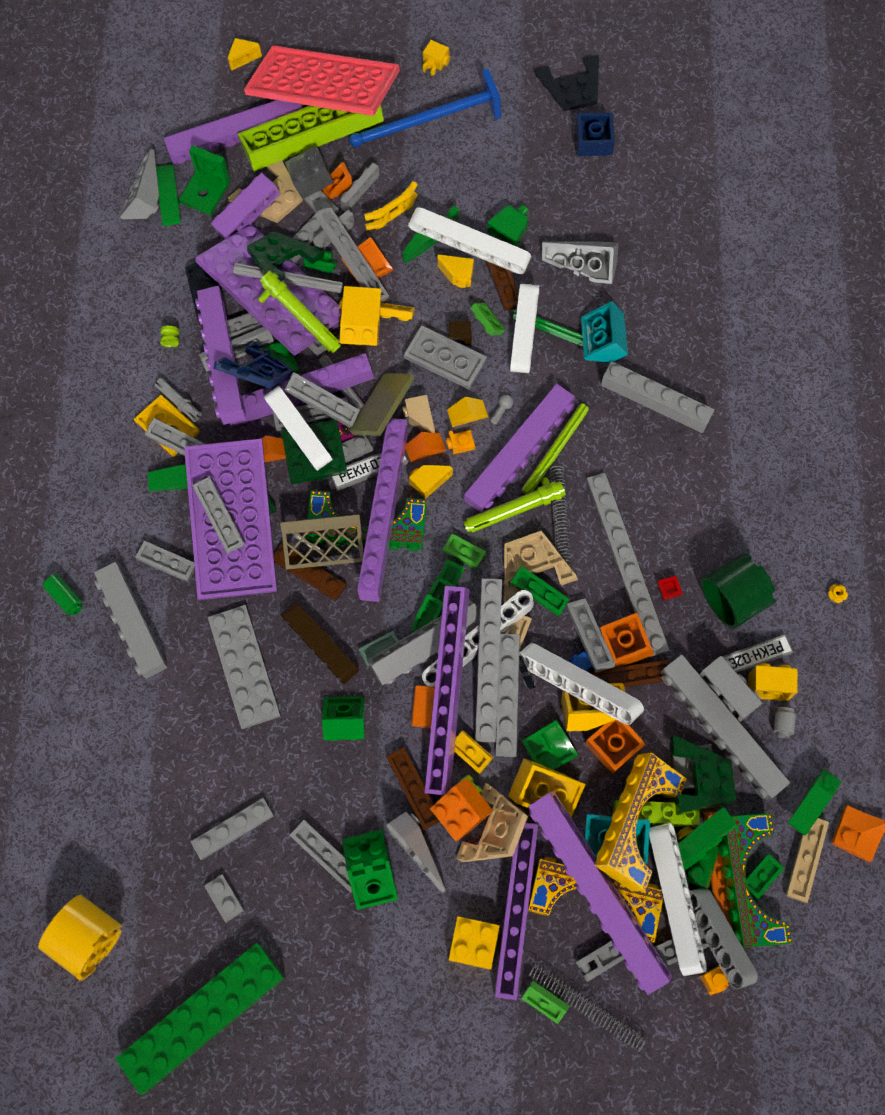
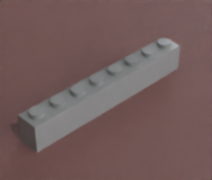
(725, 728)

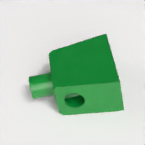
(509, 224)

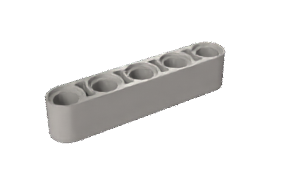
(722, 940)

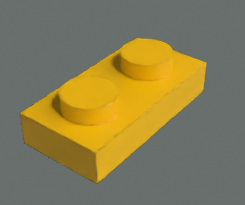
(472, 752)

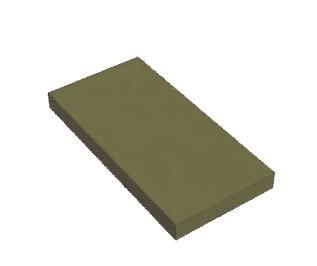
(382, 404)

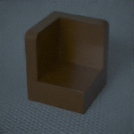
(460, 330)

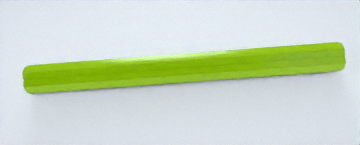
(555, 449)

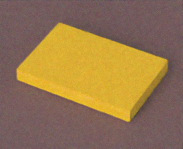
(165, 412)

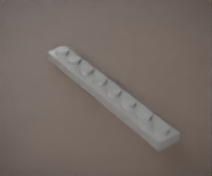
(488, 660)

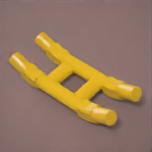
(408, 196)

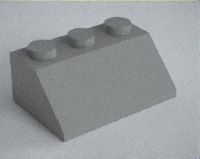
(731, 688)

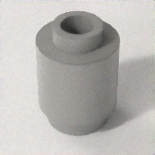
(784, 722)

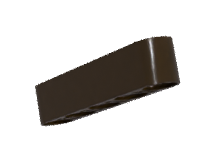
(320, 642)

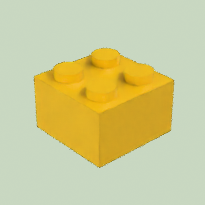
(773, 682)
(474, 943)

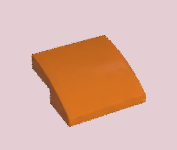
(423, 706)

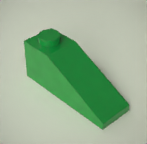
(814, 801)

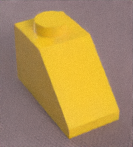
(456, 269)
(429, 478)

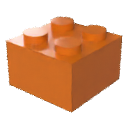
(627, 640)
(615, 745)
(461, 809)

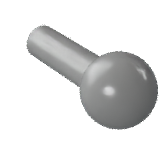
(505, 402)

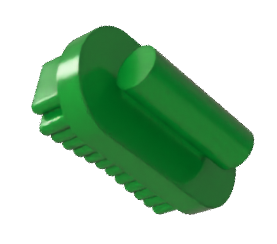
(325, 264)

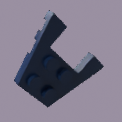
(261, 370)

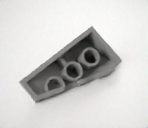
(143, 191)
(590, 259)
(409, 836)

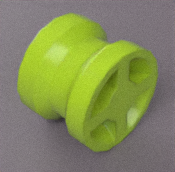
(169, 336)

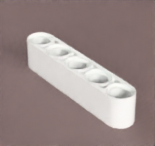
(524, 328)
(298, 428)

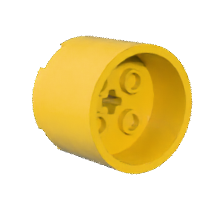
(80, 937)

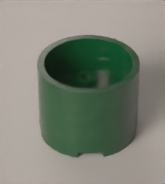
(738, 590)

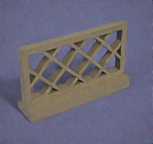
(322, 524)

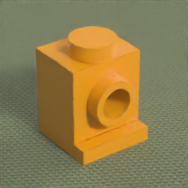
(714, 980)

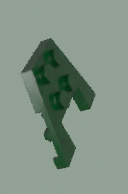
(277, 248)
(711, 777)

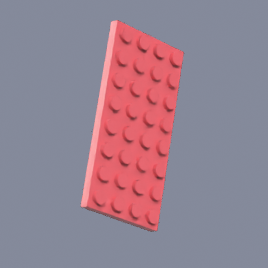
(322, 80)

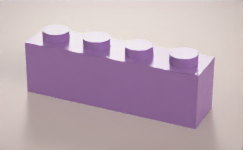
(246, 206)

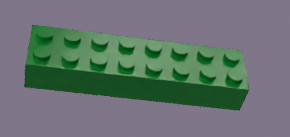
(199, 1019)

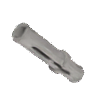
(184, 405)

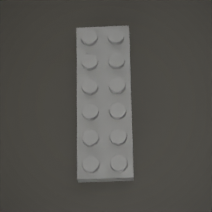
(243, 667)

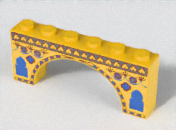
(619, 850)
(553, 881)

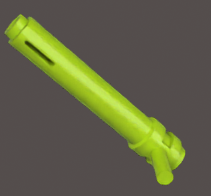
(279, 290)
(543, 495)

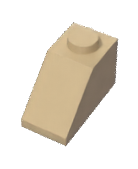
(419, 413)

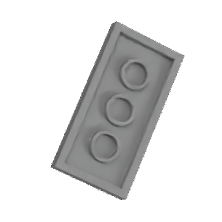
(445, 357)

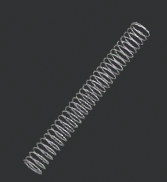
(561, 517)
(590, 1002)

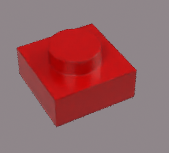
(669, 588)

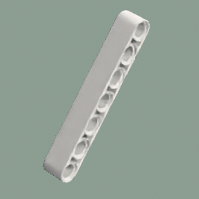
(469, 240)
(505, 623)
(581, 684)
(677, 900)

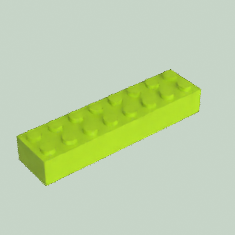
(299, 132)

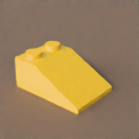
(360, 316)
(582, 716)
(536, 781)

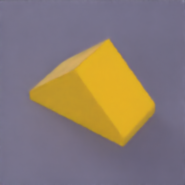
(243, 53)
(467, 411)

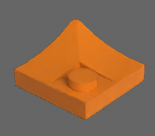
(374, 258)
(858, 833)

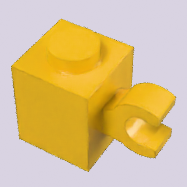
(435, 57)

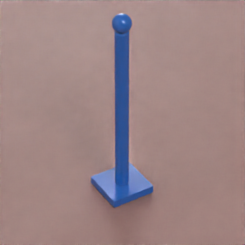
(489, 95)

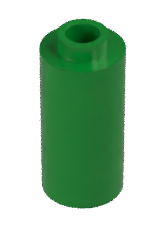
(63, 595)

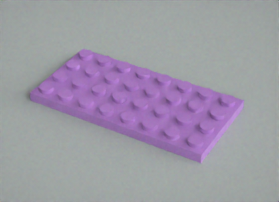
(246, 290)
(241, 483)

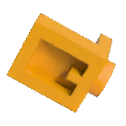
(460, 442)

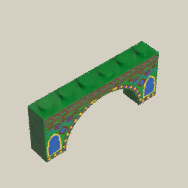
(406, 529)
(748, 921)

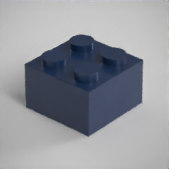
(594, 134)

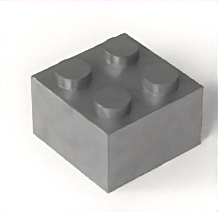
(309, 172)

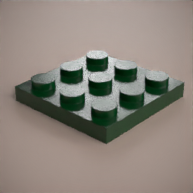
(298, 464)

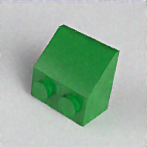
(343, 718)

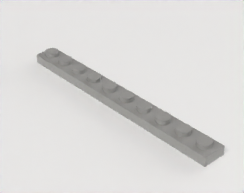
(626, 561)

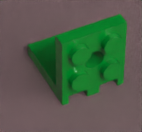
(209, 176)
(369, 868)

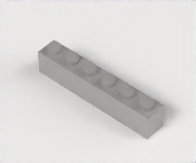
(657, 397)
(130, 620)
(414, 648)

